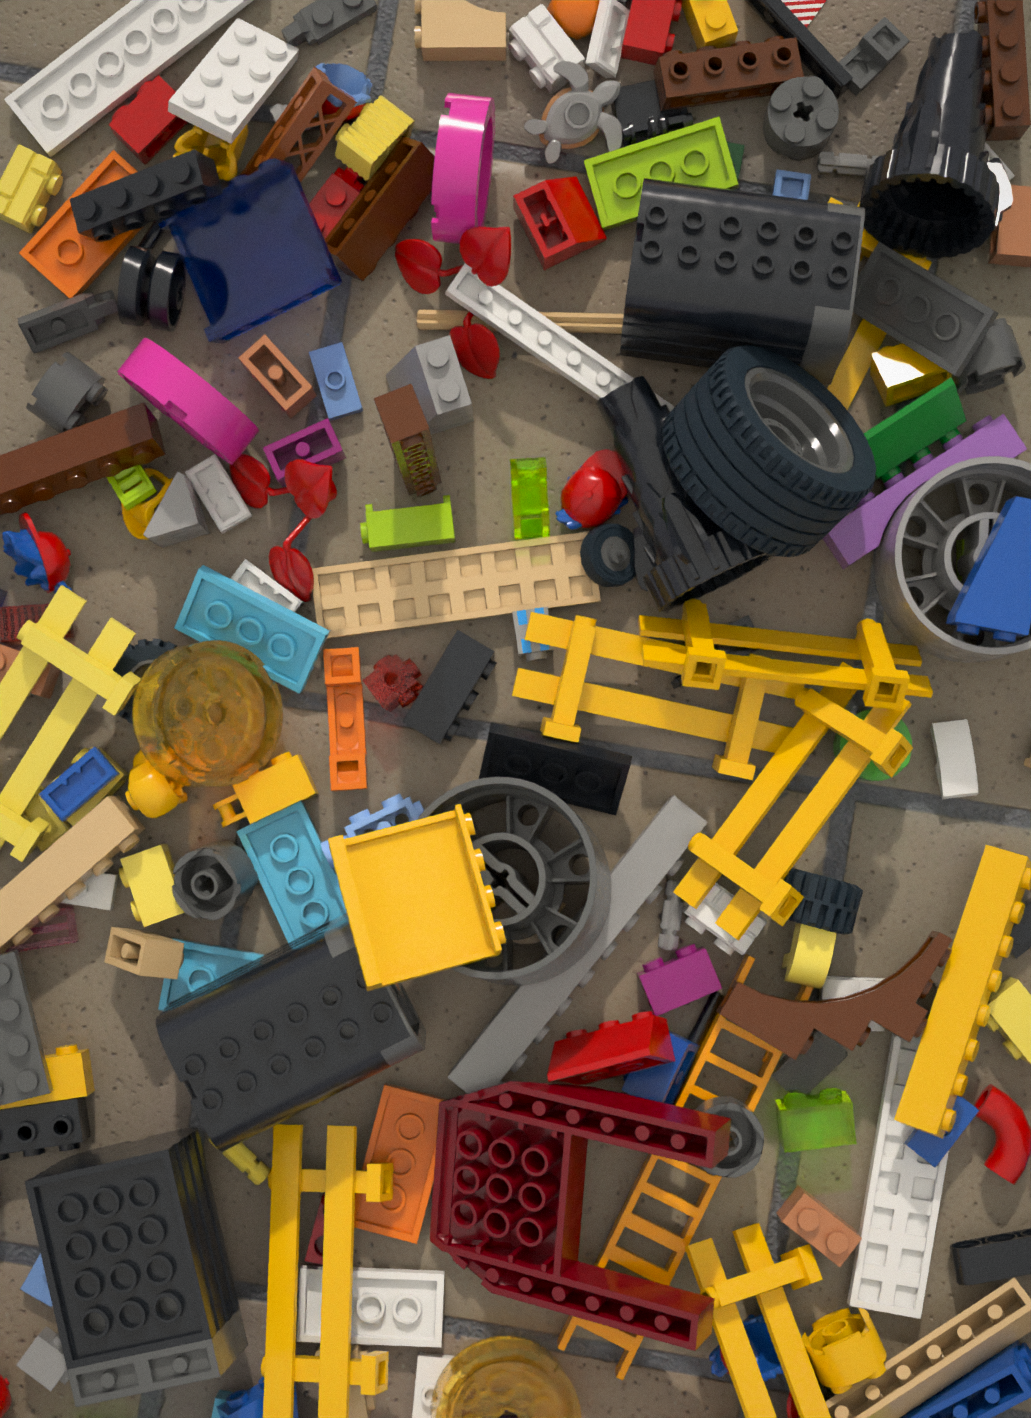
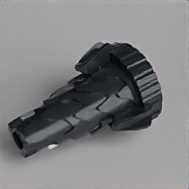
(935, 185)
(676, 545)

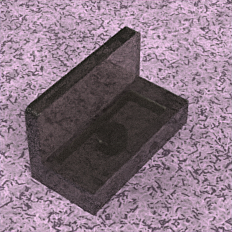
(809, 1070)

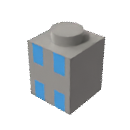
(532, 650)

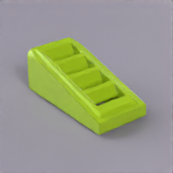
(129, 478)

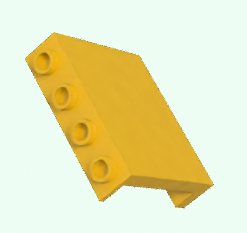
(416, 898)

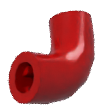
(1011, 1131)

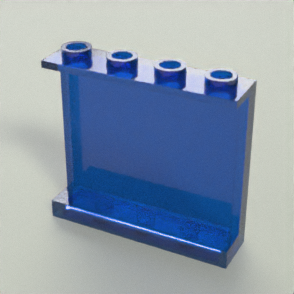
(253, 250)

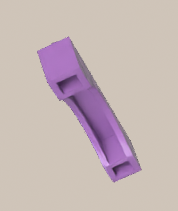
(863, 528)

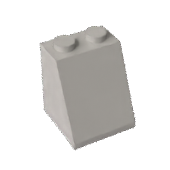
(436, 382)

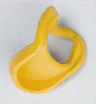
(140, 515)

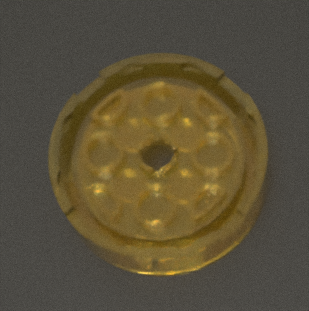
(174, 719)
(504, 1376)

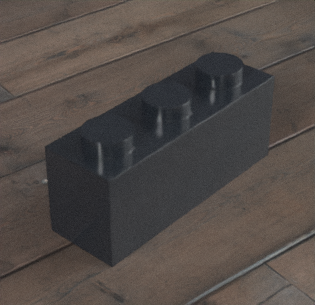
(450, 688)

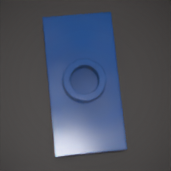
(79, 784)
(935, 1148)

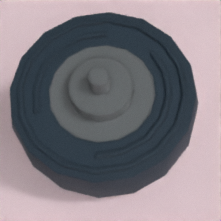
(609, 555)

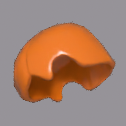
(574, 16)

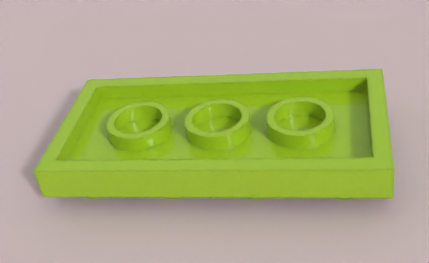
(683, 156)

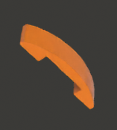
(345, 719)

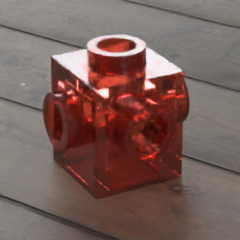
(382, 682)

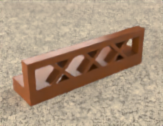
(298, 117)

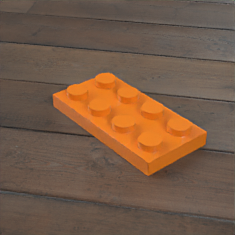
(65, 255)
(406, 1137)

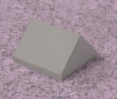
(178, 515)

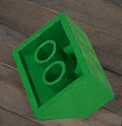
(915, 428)

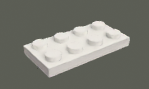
(233, 80)
(387, 1306)

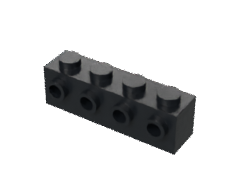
(146, 196)
(43, 1126)

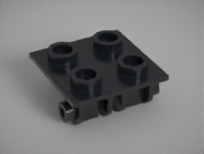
(641, 115)

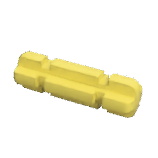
(245, 1161)

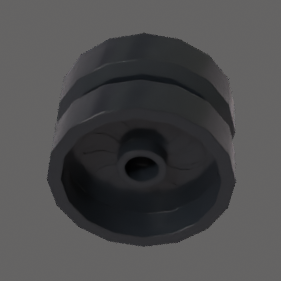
(151, 288)

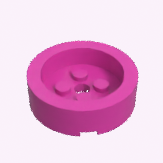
(462, 166)
(188, 400)

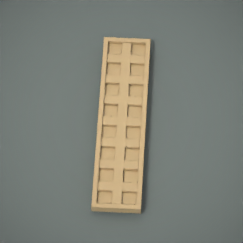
(452, 586)

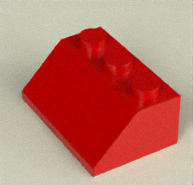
(611, 1050)

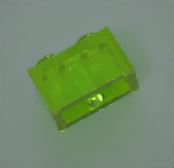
(815, 1120)

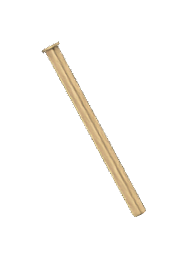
(570, 322)

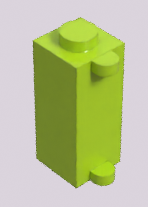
(408, 526)

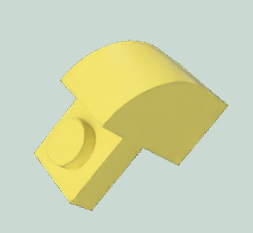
(809, 956)

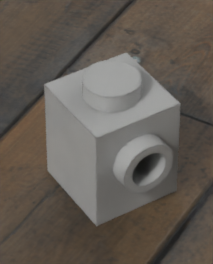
(45, 1360)

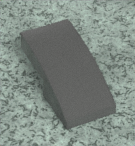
(873, 54)

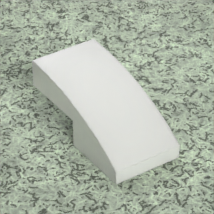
(955, 759)

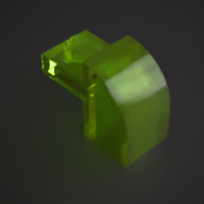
(530, 498)

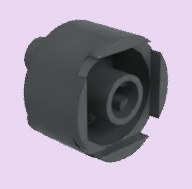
(809, 100)
(992, 360)
(67, 393)
(213, 880)
(746, 1136)

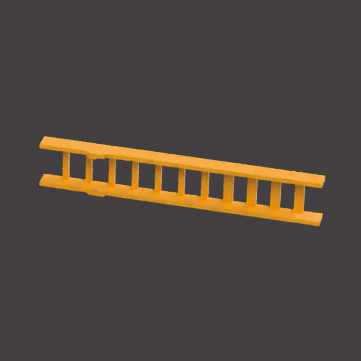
(628, 1219)

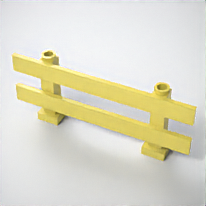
(91, 676)

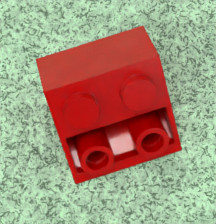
(558, 220)

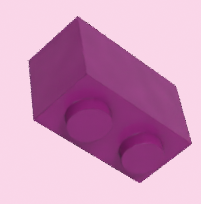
(314, 444)
(678, 979)

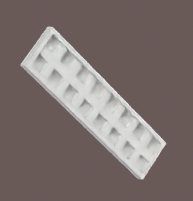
(897, 1206)

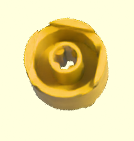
(845, 1349)

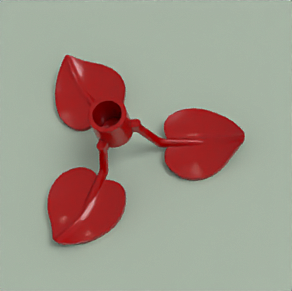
(489, 256)
(312, 491)

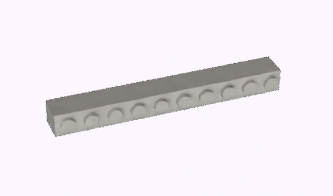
(532, 1006)

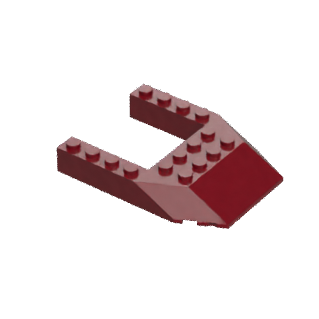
(515, 1191)

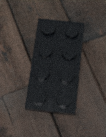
(569, 769)

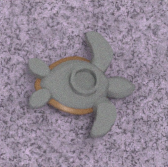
(577, 114)

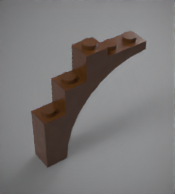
(845, 1019)

